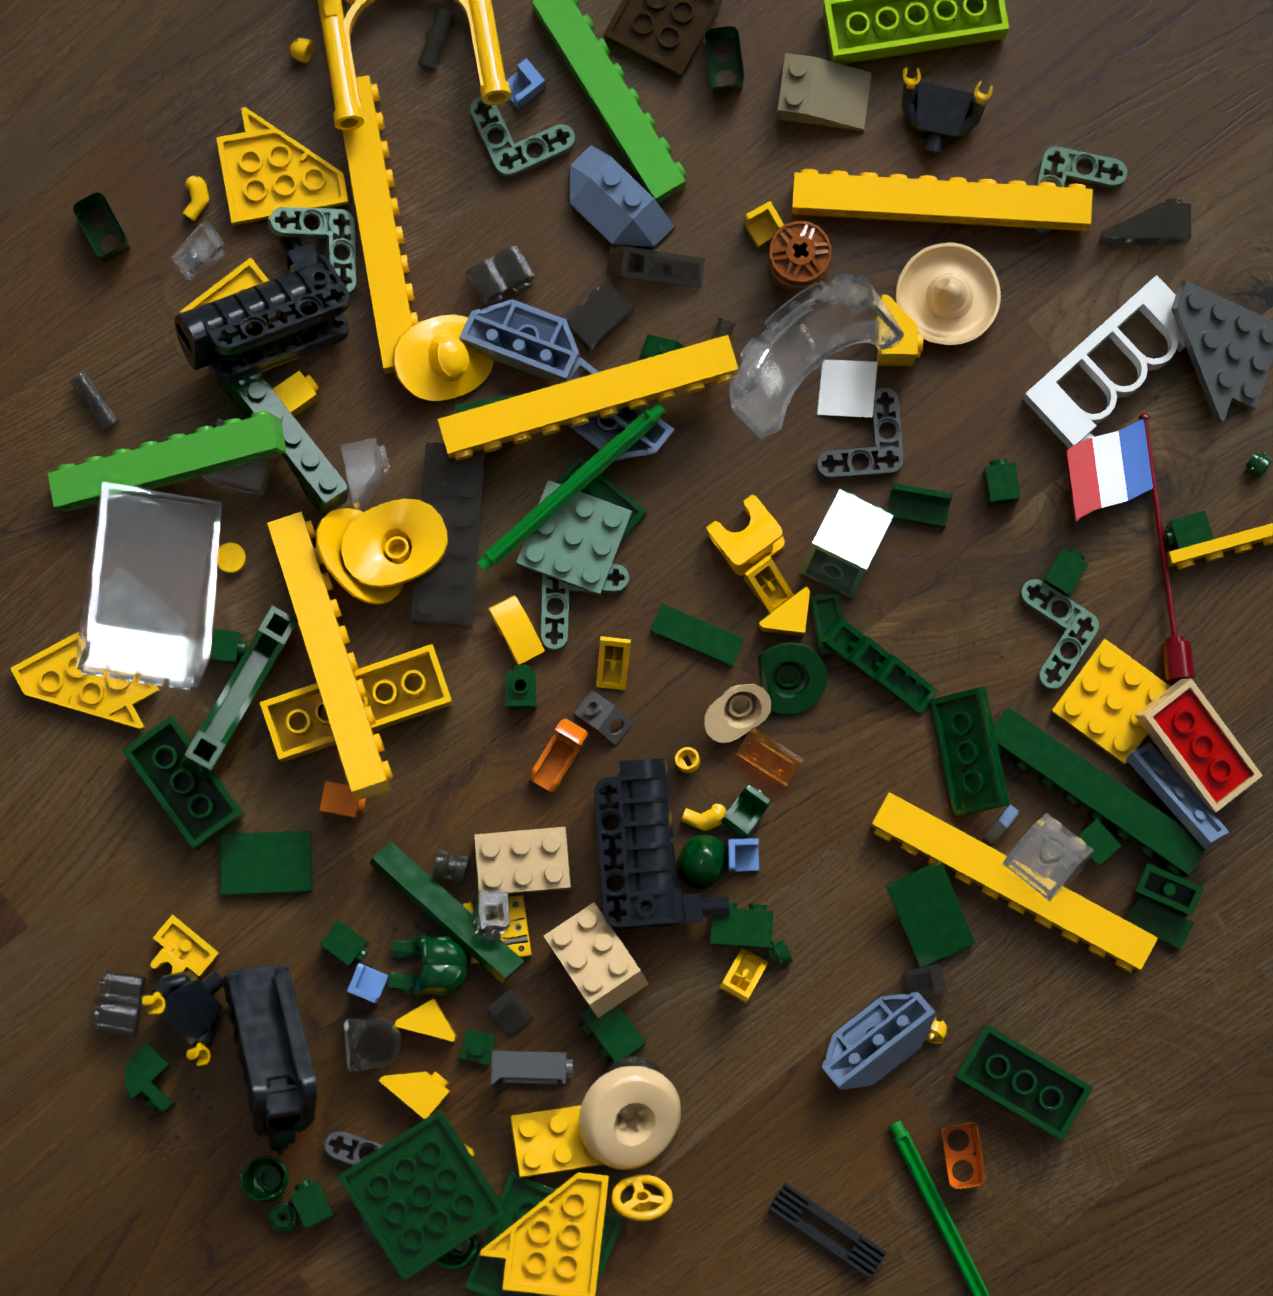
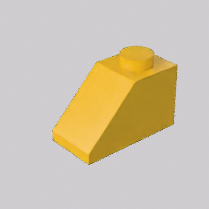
(418, 1090)

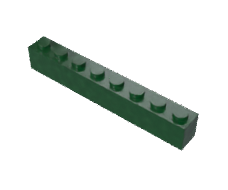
(1098, 793)

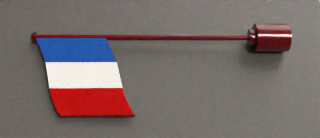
(1111, 472)

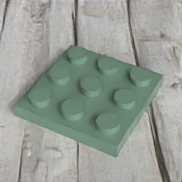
(577, 541)

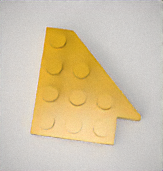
(273, 171)
(55, 679)
(557, 1241)

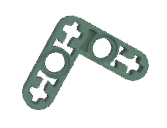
(507, 146)
(1068, 169)
(325, 229)
(1067, 623)
(563, 629)

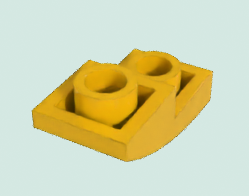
(516, 629)

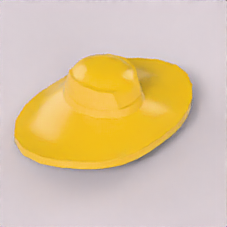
(436, 363)
(394, 543)
(329, 544)

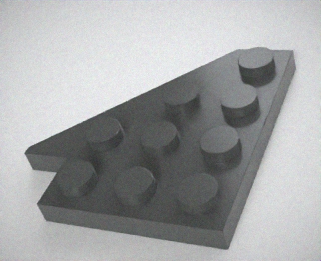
(1226, 346)

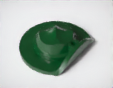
(792, 677)

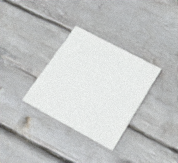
(847, 388)

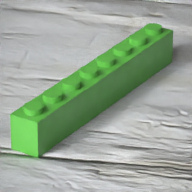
(611, 98)
(169, 461)

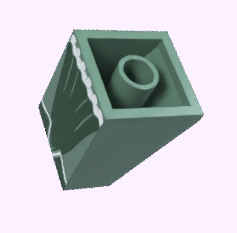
(846, 544)

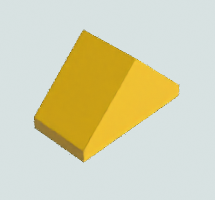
(768, 584)
(789, 617)
(613, 663)
(743, 975)
(428, 1020)

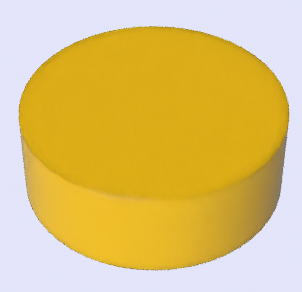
(231, 558)

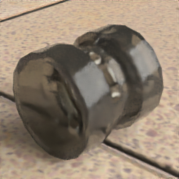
(457, 870)

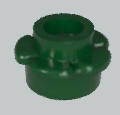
(1258, 464)
(780, 953)
(283, 1209)

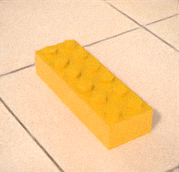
(395, 691)

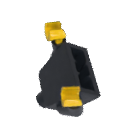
(941, 111)
(189, 1008)

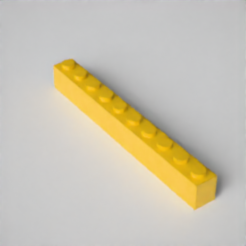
(942, 201)
(377, 225)
(588, 397)
(329, 656)
(983, 865)

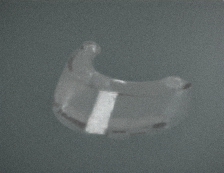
(798, 341)

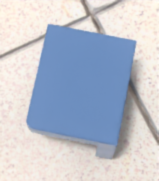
(525, 84)
(743, 855)
(368, 983)

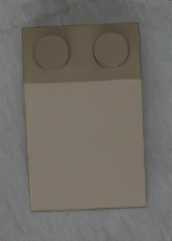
(823, 93)

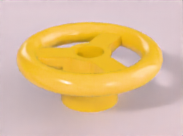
(643, 1203)

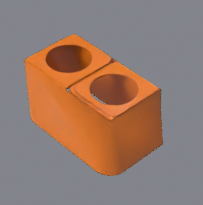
(966, 1154)

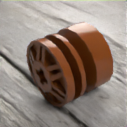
(799, 273)

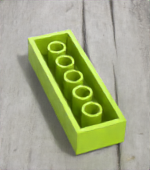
(900, 27)

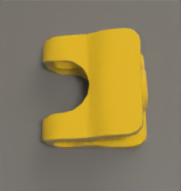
(750, 546)

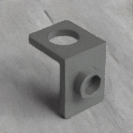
(600, 715)

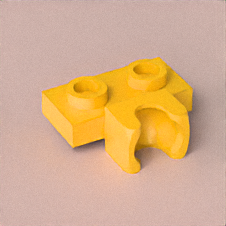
(182, 948)

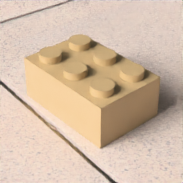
(523, 861)
(596, 959)

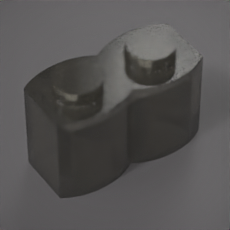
(501, 275)
(120, 1004)

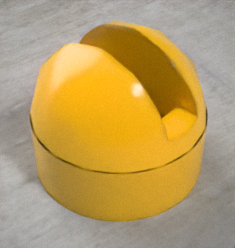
(302, 49)
(694, 759)
(937, 1032)

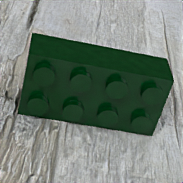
(195, 805)
(1023, 1082)

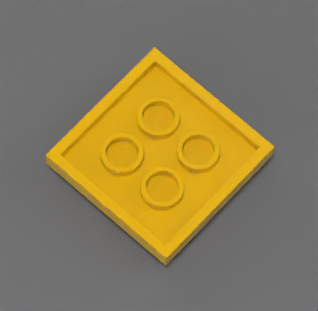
(1107, 697)

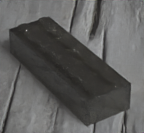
(456, 492)

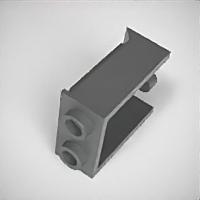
(530, 1067)

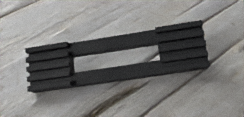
(863, 1256)

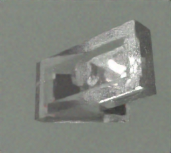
(199, 251)

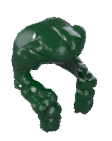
(442, 968)

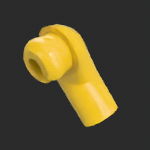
(199, 197)
(706, 820)

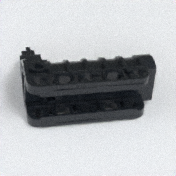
(268, 318)
(646, 851)
(272, 1052)

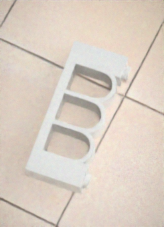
(1060, 411)

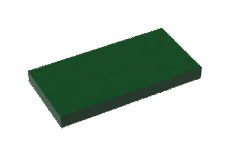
(969, 752)

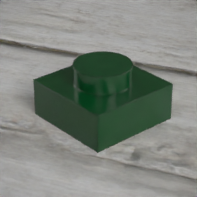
(477, 1046)

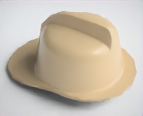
(737, 712)

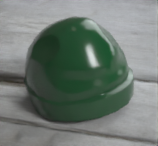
(702, 861)

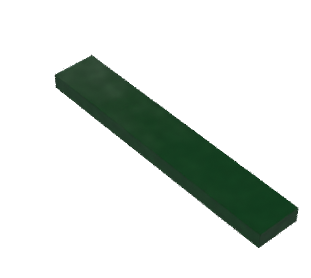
(445, 911)

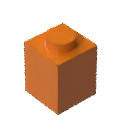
(339, 801)

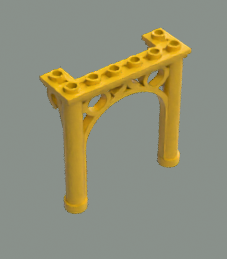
(337, 34)

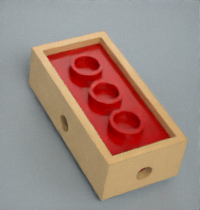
(1198, 744)

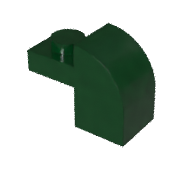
(141, 1075)

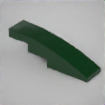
(879, 665)

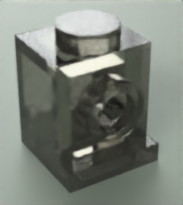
(492, 905)

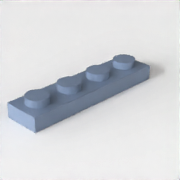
(1177, 795)

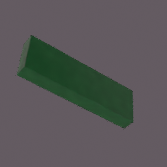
(697, 634)

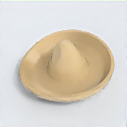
(949, 293)
(629, 1117)

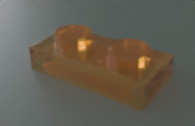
(769, 756)

